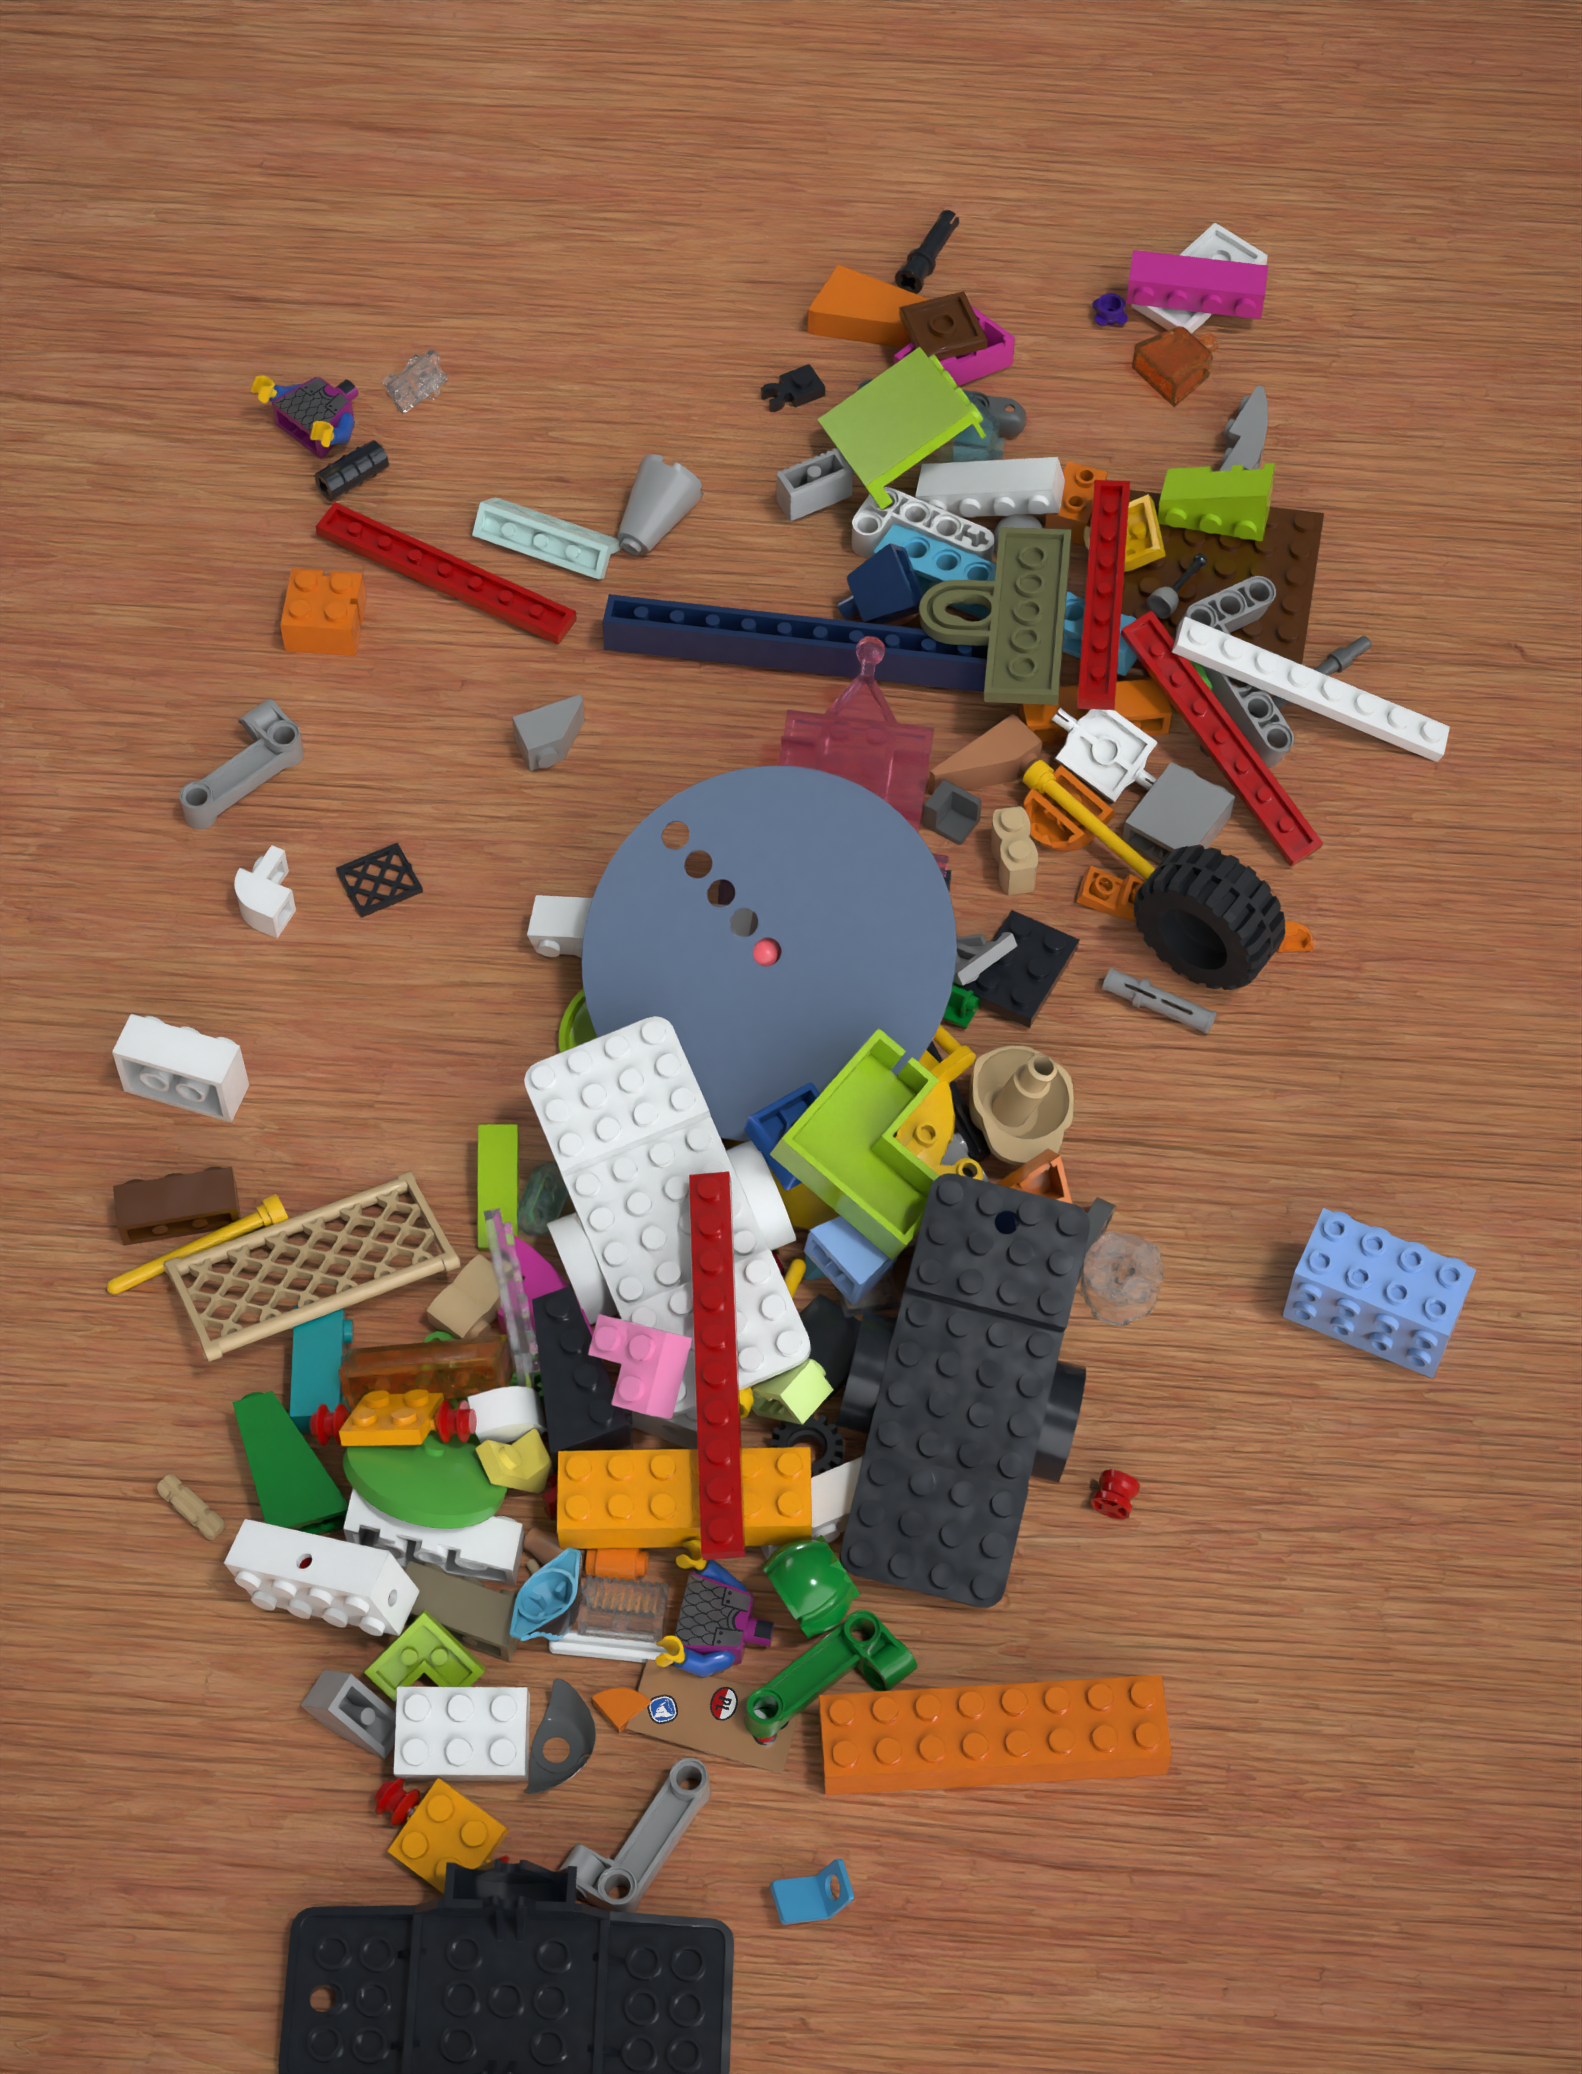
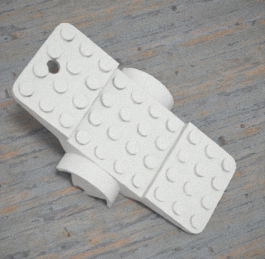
(626, 1139)

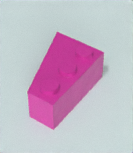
(978, 363)

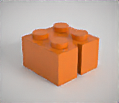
(323, 612)

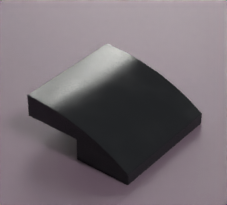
(830, 1338)

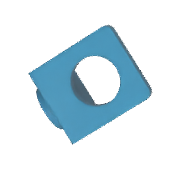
(811, 1897)

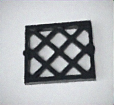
(386, 901)

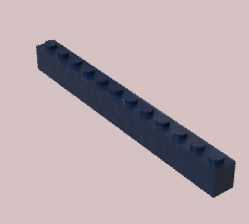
(787, 642)

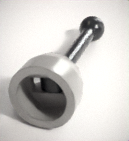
(1165, 599)

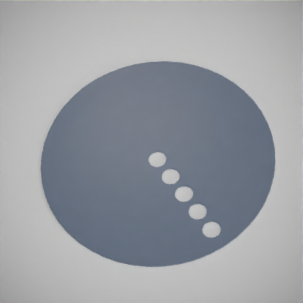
(830, 880)

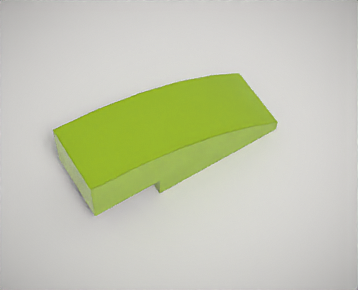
(498, 1176)

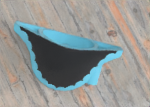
(549, 1599)

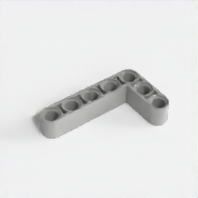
(1239, 701)

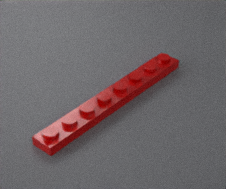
(446, 573)
(1104, 595)
(1222, 739)

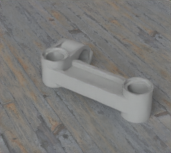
(275, 748)
(647, 1845)

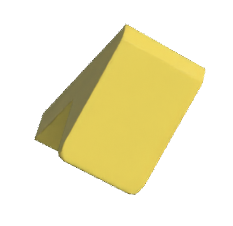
(518, 1465)

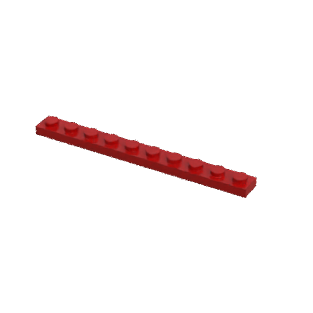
(716, 1367)

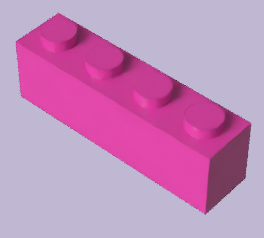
(1197, 284)

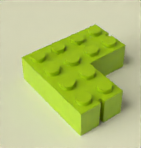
(848, 1147)

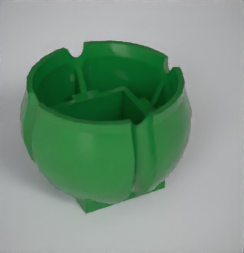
(811, 1584)

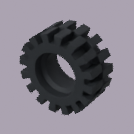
(816, 1431)

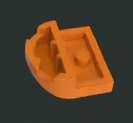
(1054, 825)

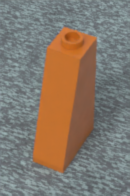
(860, 309)

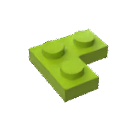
(420, 1649)

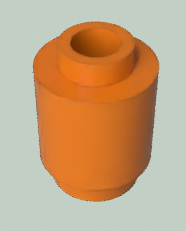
(617, 1562)

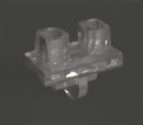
(417, 381)

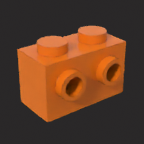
(1076, 500)

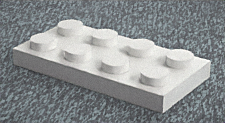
(1212, 244)

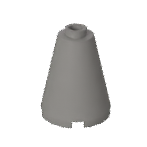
(657, 503)

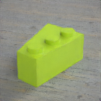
(1218, 501)

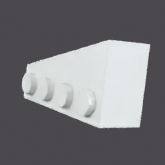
(481, 1551)

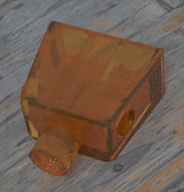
(1175, 362)

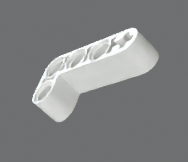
(872, 524)

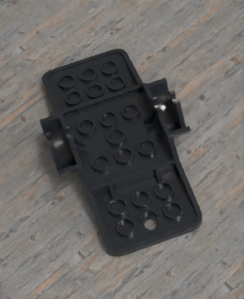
(964, 1392)
(507, 1984)

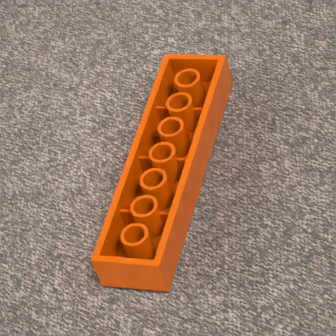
(994, 1734)

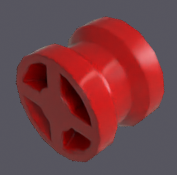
(1115, 1494)

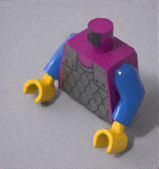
(311, 411)
(712, 1619)

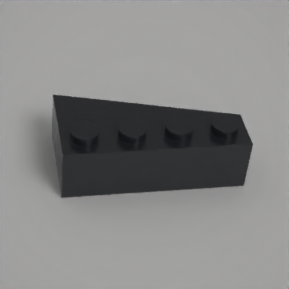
(573, 1382)

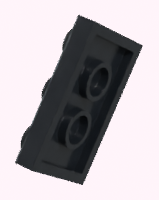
(1027, 974)

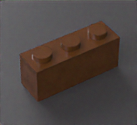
(176, 1205)

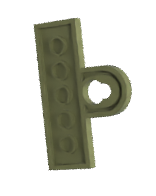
(1024, 617)

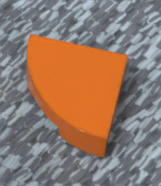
(1296, 938)
(620, 1705)

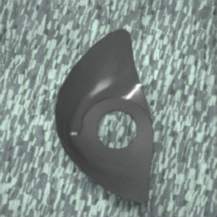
(568, 1719)

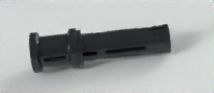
(922, 259)

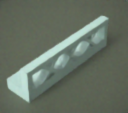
(545, 537)

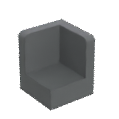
(952, 812)

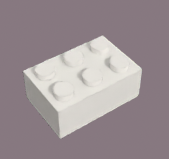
(181, 1067)
(462, 1733)

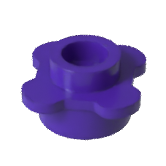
(1110, 310)

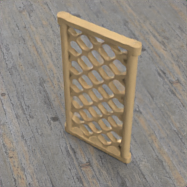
(309, 1305)

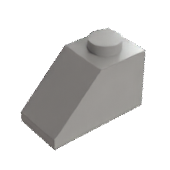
(548, 731)
(352, 1712)

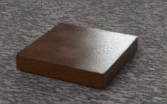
(943, 326)

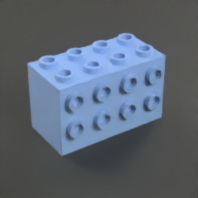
(1378, 1292)

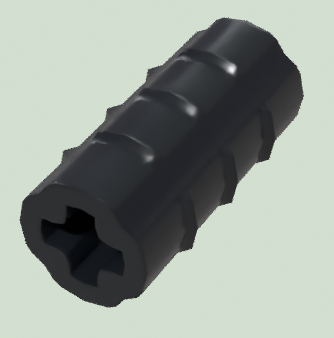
(351, 470)

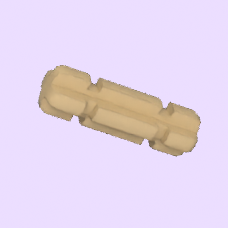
(190, 1506)

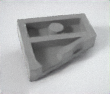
(977, 955)

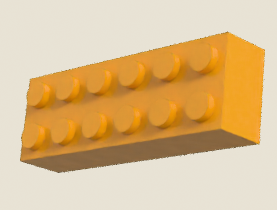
(654, 1497)

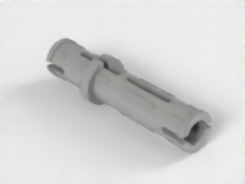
(1118, 982)

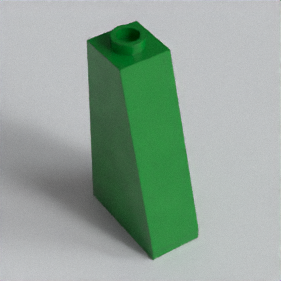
(286, 1472)

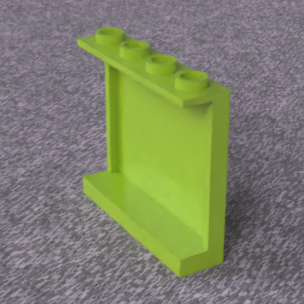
(899, 421)

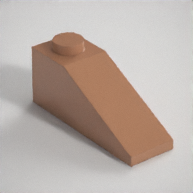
(990, 759)

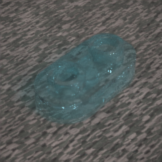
(542, 1204)

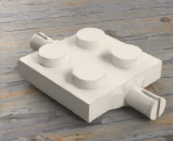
(1105, 751)

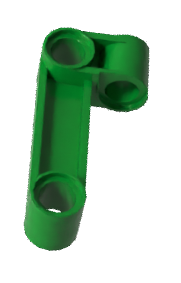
(881, 1660)

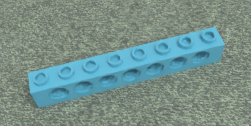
(940, 562)

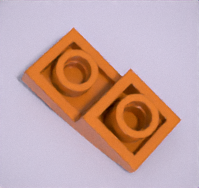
(1109, 893)

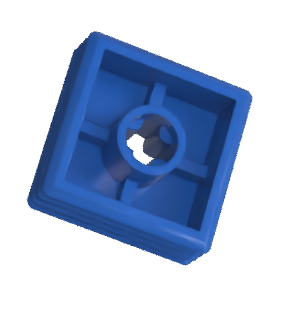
(773, 1122)

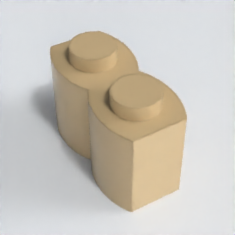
(1014, 850)
(467, 1303)

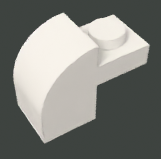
(261, 897)
(507, 1413)

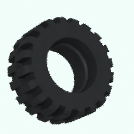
(1209, 917)

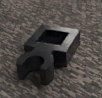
(797, 386)

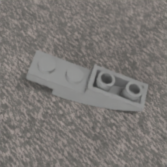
(1247, 433)

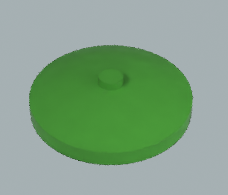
(426, 1482)

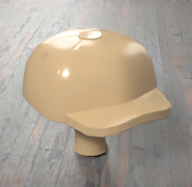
(1020, 1102)

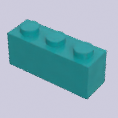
(316, 1362)

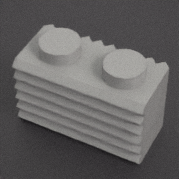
(814, 484)

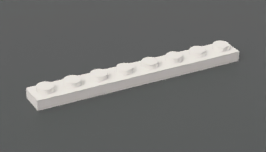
(1311, 689)

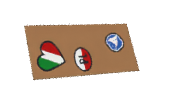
(708, 1717)

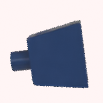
(883, 588)

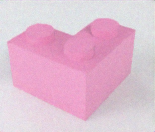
(650, 1363)

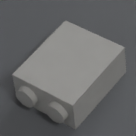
(1177, 814)

